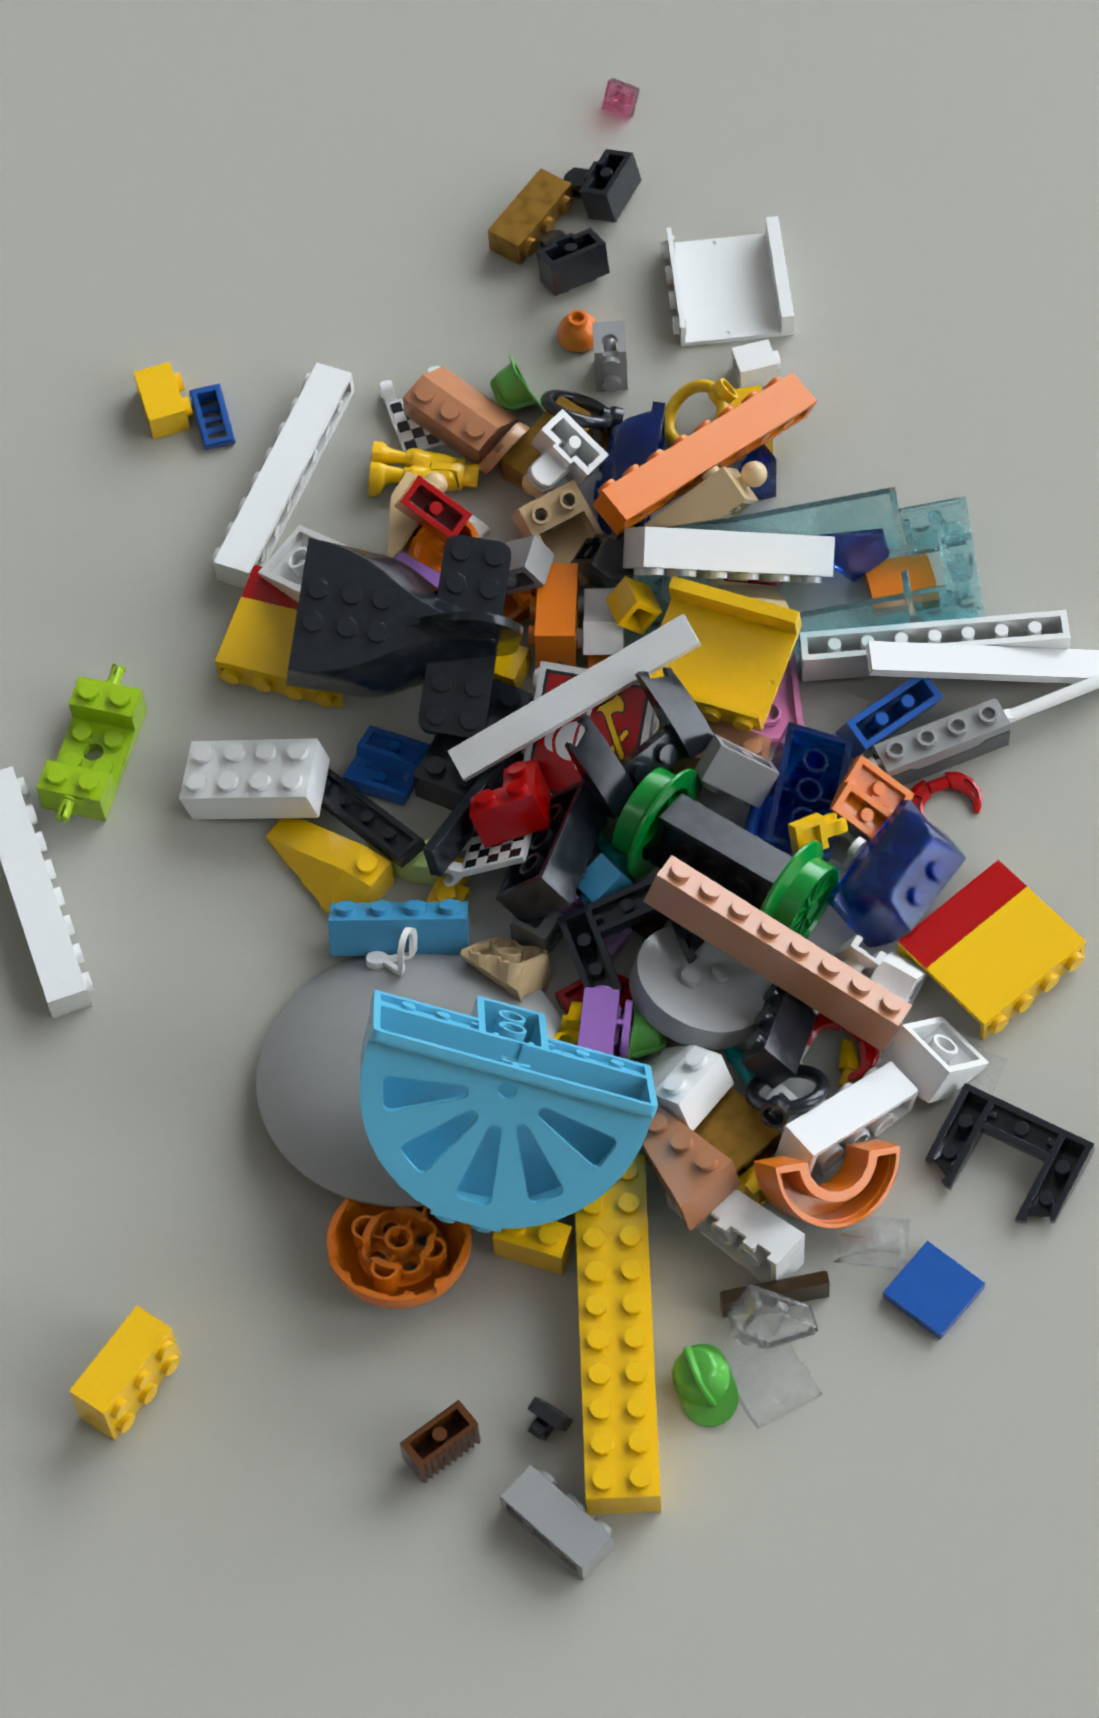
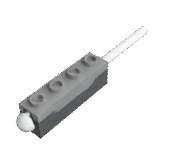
(962, 735)

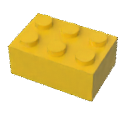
(126, 1373)

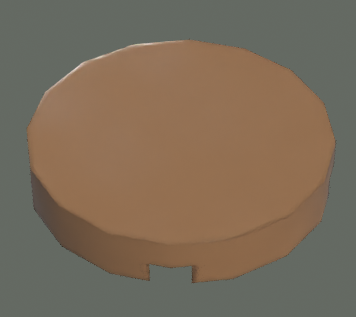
(503, 447)

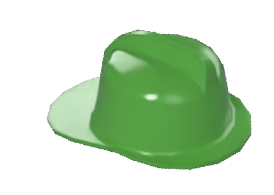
(511, 388)
(644, 1038)
(705, 1385)

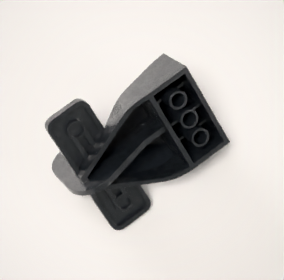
(384, 628)

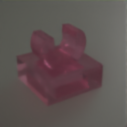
(620, 98)

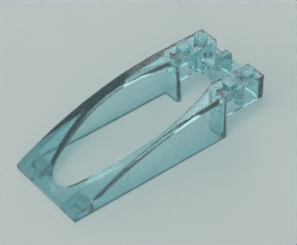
(908, 532)

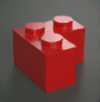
(515, 808)

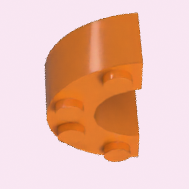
(841, 1201)

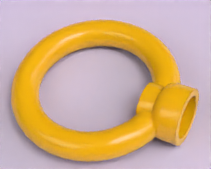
(719, 392)

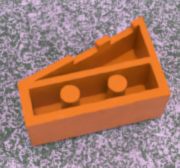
(556, 616)

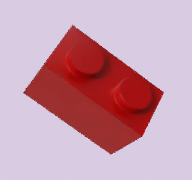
(432, 509)

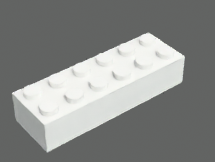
(728, 554)

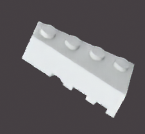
(848, 1118)
(753, 1237)

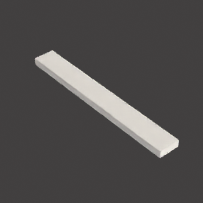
(981, 662)
(573, 698)

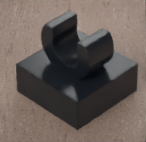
(548, 1418)

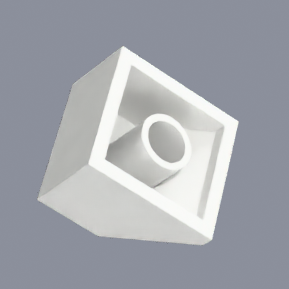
(934, 1058)

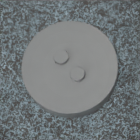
(699, 1002)

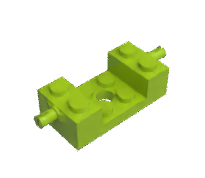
(103, 719)

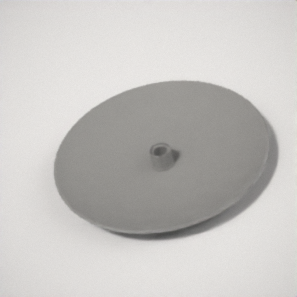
(313, 1065)

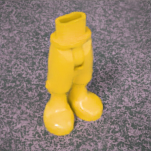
(419, 463)

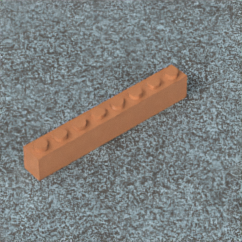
(777, 953)

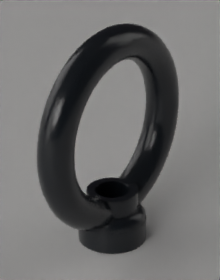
(607, 417)
(777, 1118)

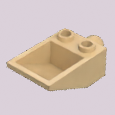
(719, 496)
(563, 526)
(401, 527)

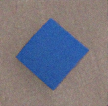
(385, 764)

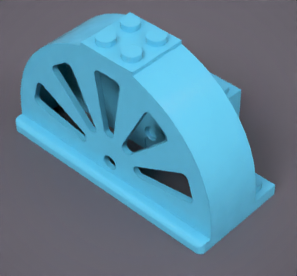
(494, 1114)

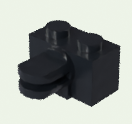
(606, 184)
(571, 259)
(602, 559)

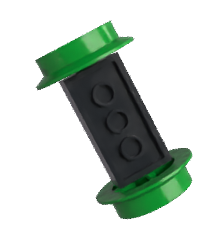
(669, 821)

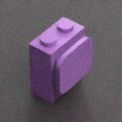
(602, 1024)

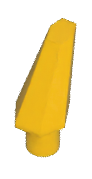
(848, 1061)

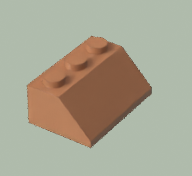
(457, 414)

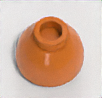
(576, 331)

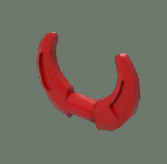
(956, 781)
(868, 1053)

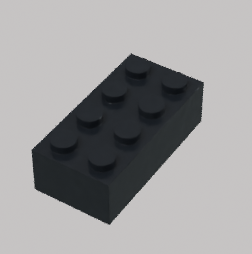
(437, 775)
(555, 857)

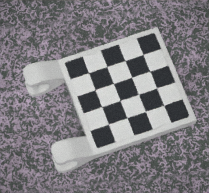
(408, 432)
(482, 859)

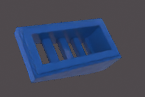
(205, 395)

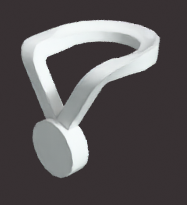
(857, 847)
(378, 959)

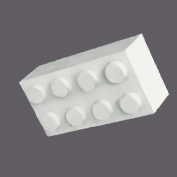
(255, 779)

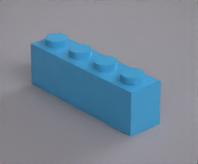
(378, 925)

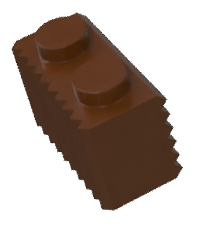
(440, 1441)

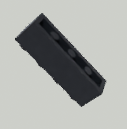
(779, 1037)

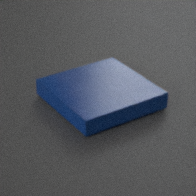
(933, 1290)

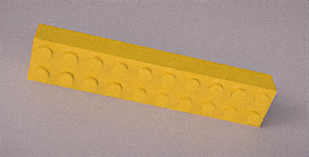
(618, 1349)

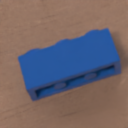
(890, 714)

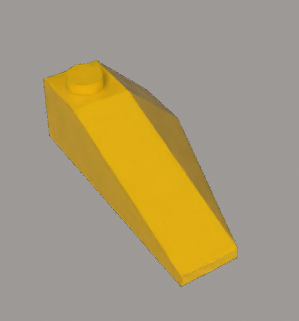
(330, 863)

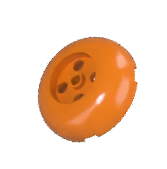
(369, 1230)

